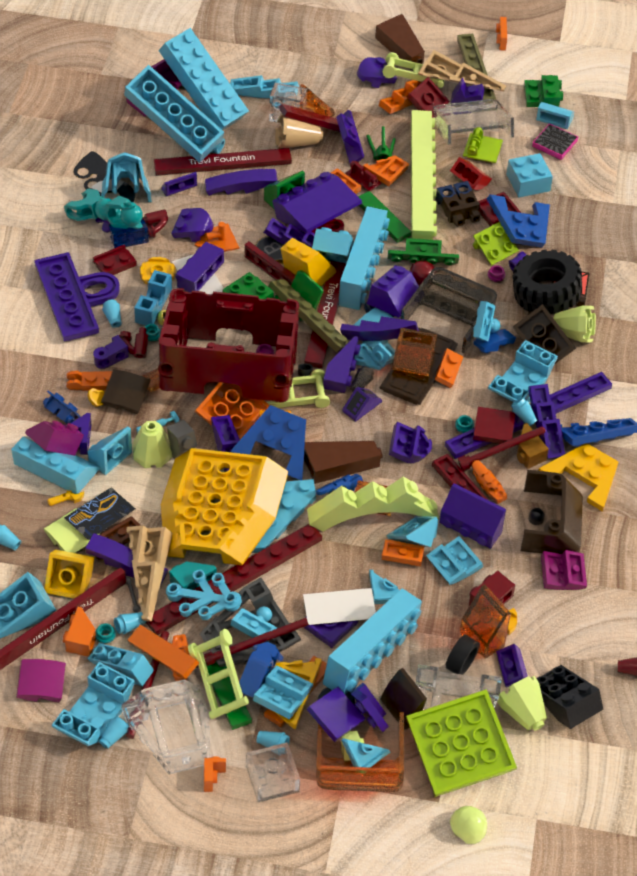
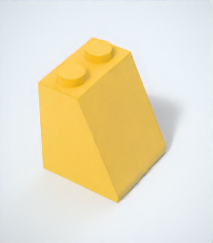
(299, 257)

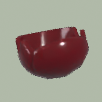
(421, 270)

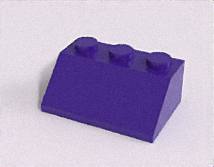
(393, 290)
(472, 516)

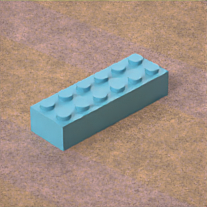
(203, 79)
(174, 113)
(363, 258)
(372, 642)

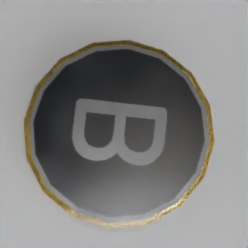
(271, 248)

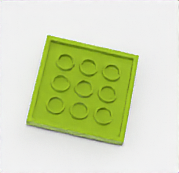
(461, 743)

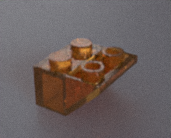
(414, 352)

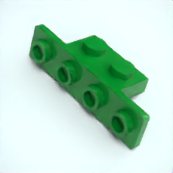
(423, 250)

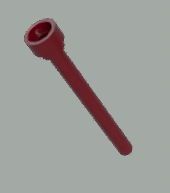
(466, 461)

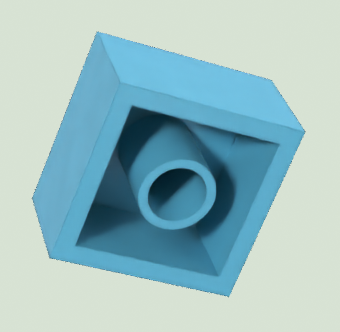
(529, 175)
(333, 245)

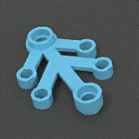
(205, 597)

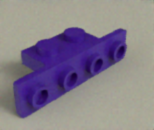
(350, 136)

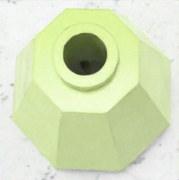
(577, 323)
(151, 445)
(525, 703)

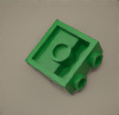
(543, 90)

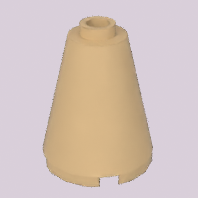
(296, 133)

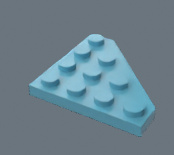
(294, 500)

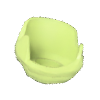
(469, 824)

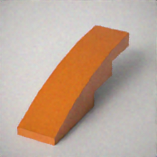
(398, 99)

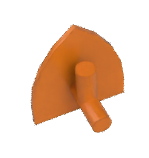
(221, 237)

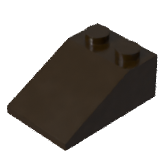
(544, 332)

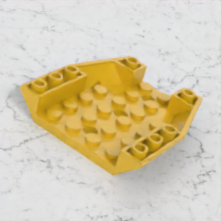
(246, 508)

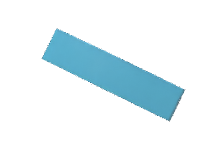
(256, 86)

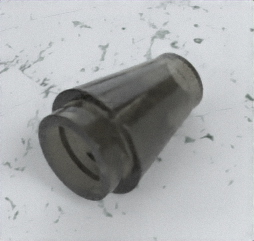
(362, 378)

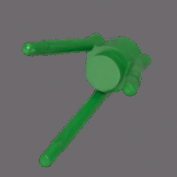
(382, 151)

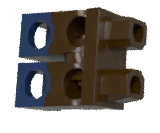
(459, 204)

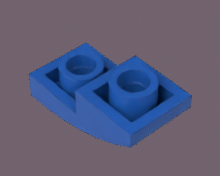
(496, 339)

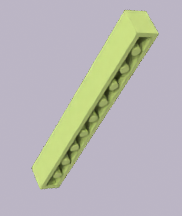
(422, 175)

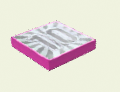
(555, 141)

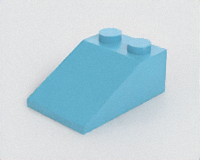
(23, 605)

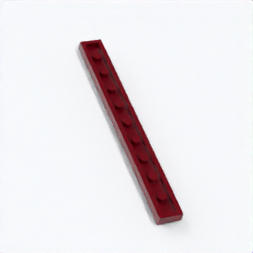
(242, 574)

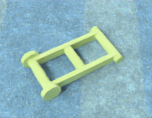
(390, 71)
(320, 400)
(196, 652)

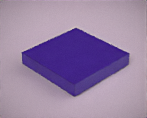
(331, 632)
(336, 714)

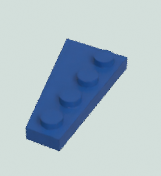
(595, 431)

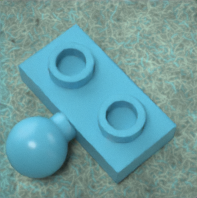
(485, 322)
(253, 624)

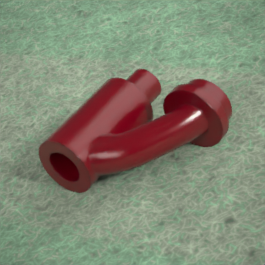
(158, 217)
(141, 342)

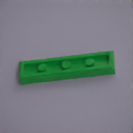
(396, 228)
(225, 695)

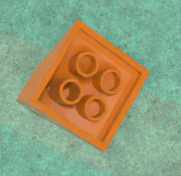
(228, 400)

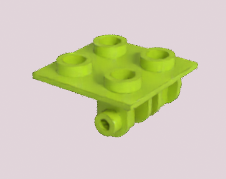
(482, 147)
(494, 243)

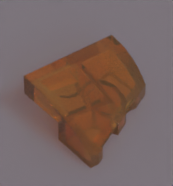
(317, 104)

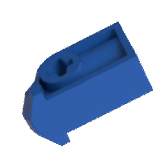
(258, 667)

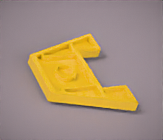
(590, 467)

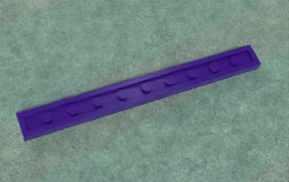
(562, 400)

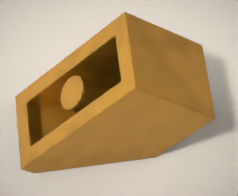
(532, 451)

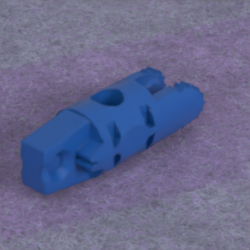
(347, 481)

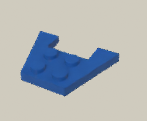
(522, 227)
(281, 432)

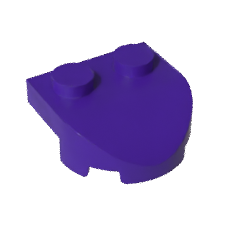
(372, 71)
(192, 224)
(409, 443)
(369, 705)

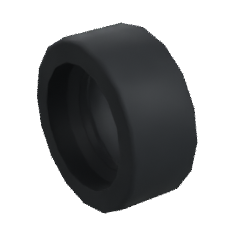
(462, 655)

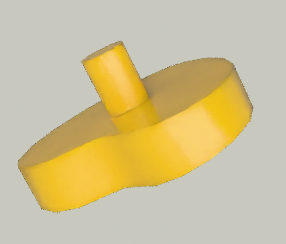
(95, 397)

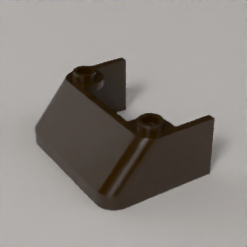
(557, 534)

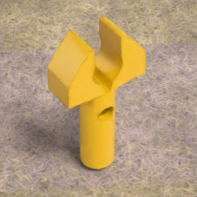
(66, 496)

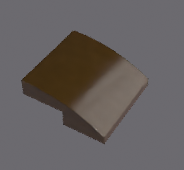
(125, 391)
(403, 696)

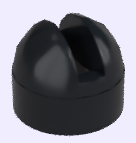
(305, 369)
(536, 516)

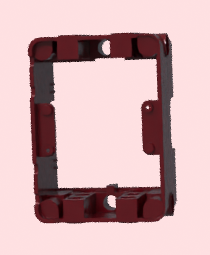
(201, 316)

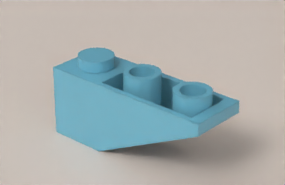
(124, 661)

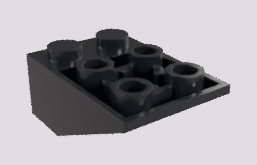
(569, 696)

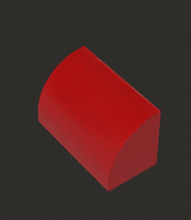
(468, 172)

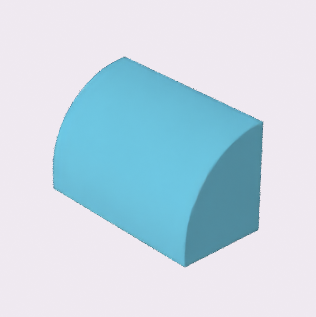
(554, 115)

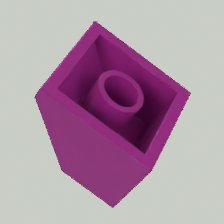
(56, 437)

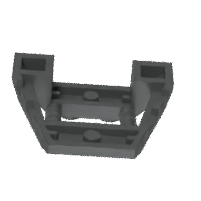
(259, 596)

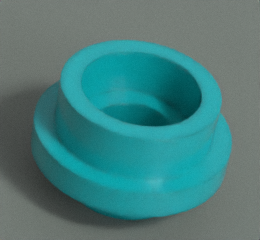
(153, 332)
(464, 424)
(105, 629)

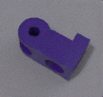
(111, 353)

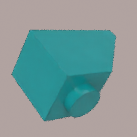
(183, 574)

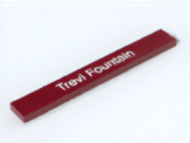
(223, 161)
(328, 308)
(61, 617)

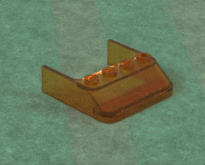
(341, 775)

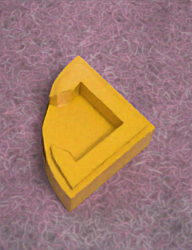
(513, 621)

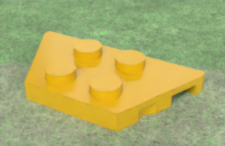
(306, 671)

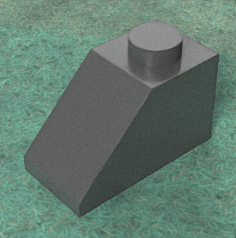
(181, 438)

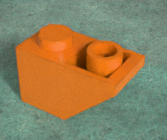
(81, 634)

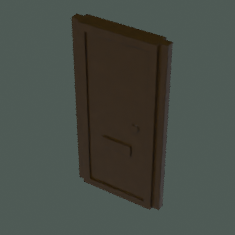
(413, 386)

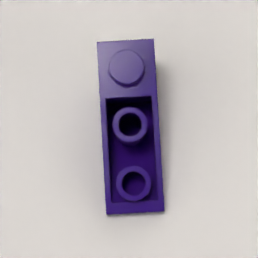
(339, 368)

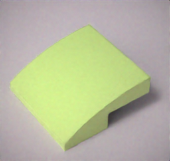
(66, 536)

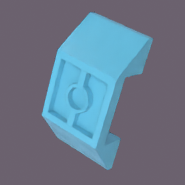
(530, 368)
(96, 706)

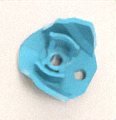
(125, 166)

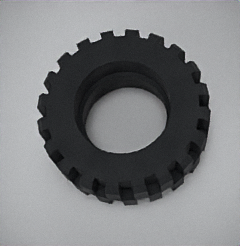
(547, 267)

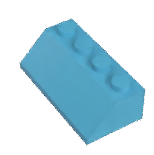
(61, 469)

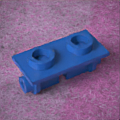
(56, 403)

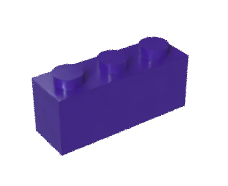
(200, 267)

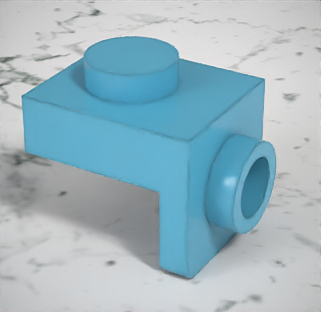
(383, 354)

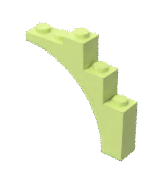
(371, 499)

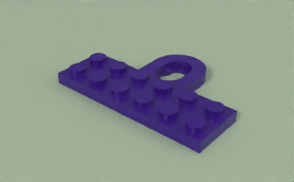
(68, 296)

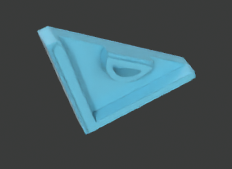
(366, 359)
(382, 588)
(363, 754)

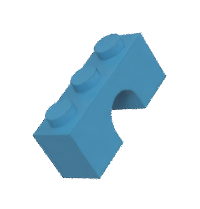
(149, 306)

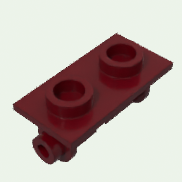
(364, 178)

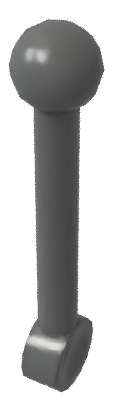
(136, 608)

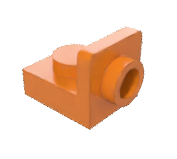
(211, 767)

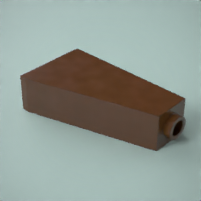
(400, 39)
(340, 458)

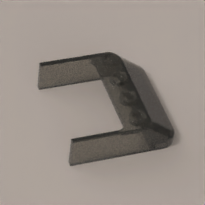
(451, 296)

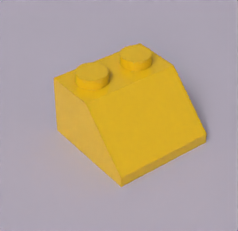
(68, 573)

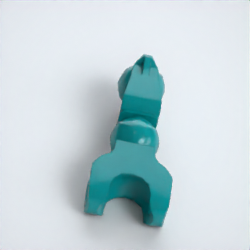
(97, 206)

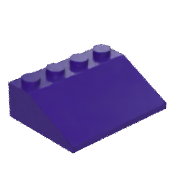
(315, 202)

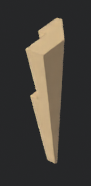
(444, 68)
(149, 559)

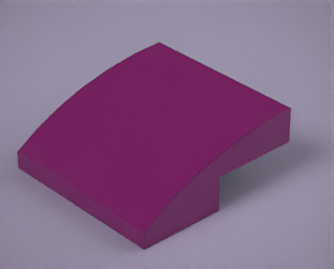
(563, 570)
(41, 680)

